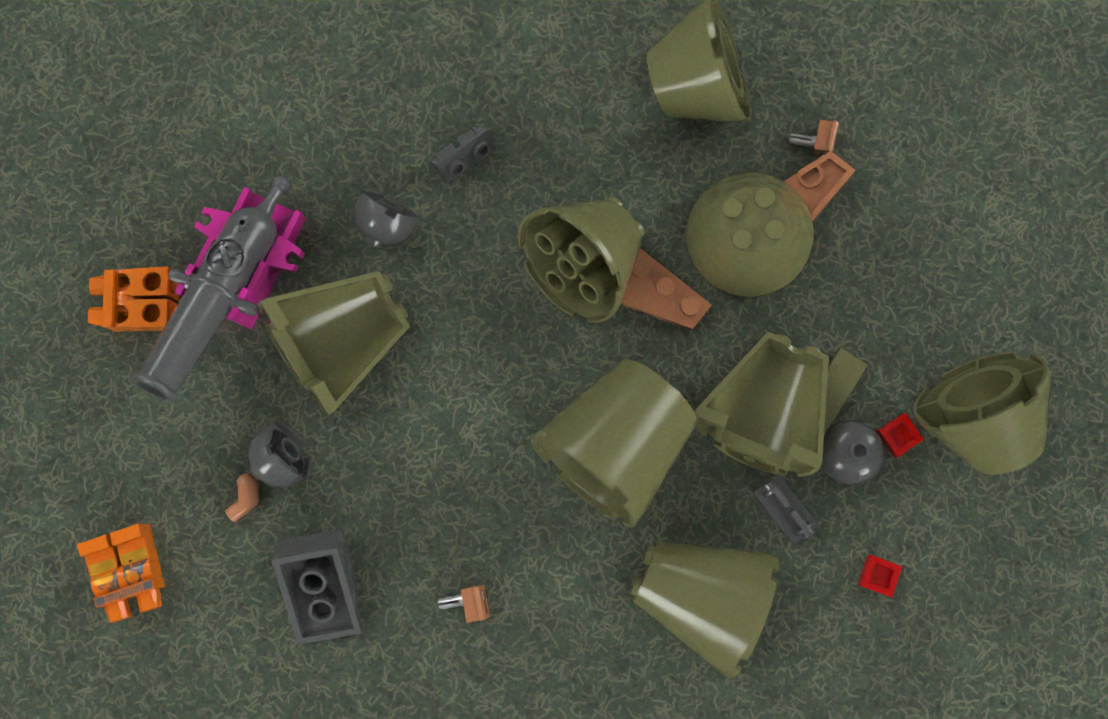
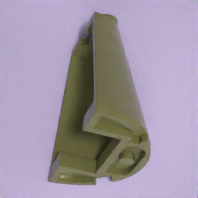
(334, 333)
(771, 408)
(708, 598)

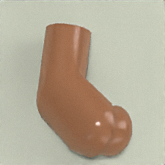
(247, 497)

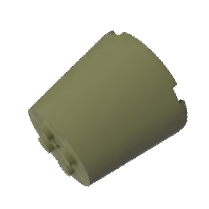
(618, 439)

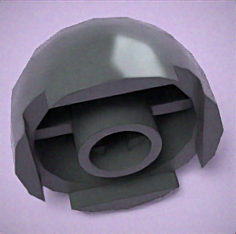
(382, 219)
(852, 452)
(277, 458)

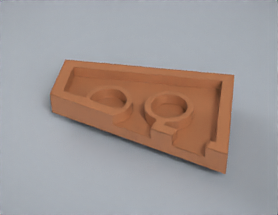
(820, 181)
(662, 294)

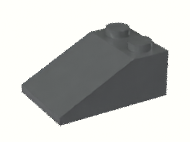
(318, 586)

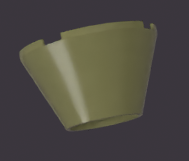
(698, 69)
(990, 411)

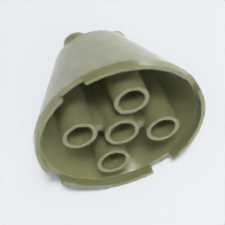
(749, 234)
(582, 255)

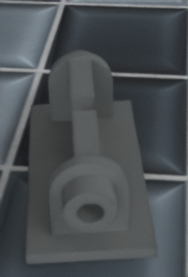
(473, 147)
(786, 509)

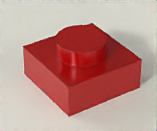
(899, 435)
(879, 575)

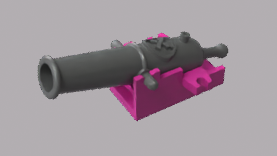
(226, 282)

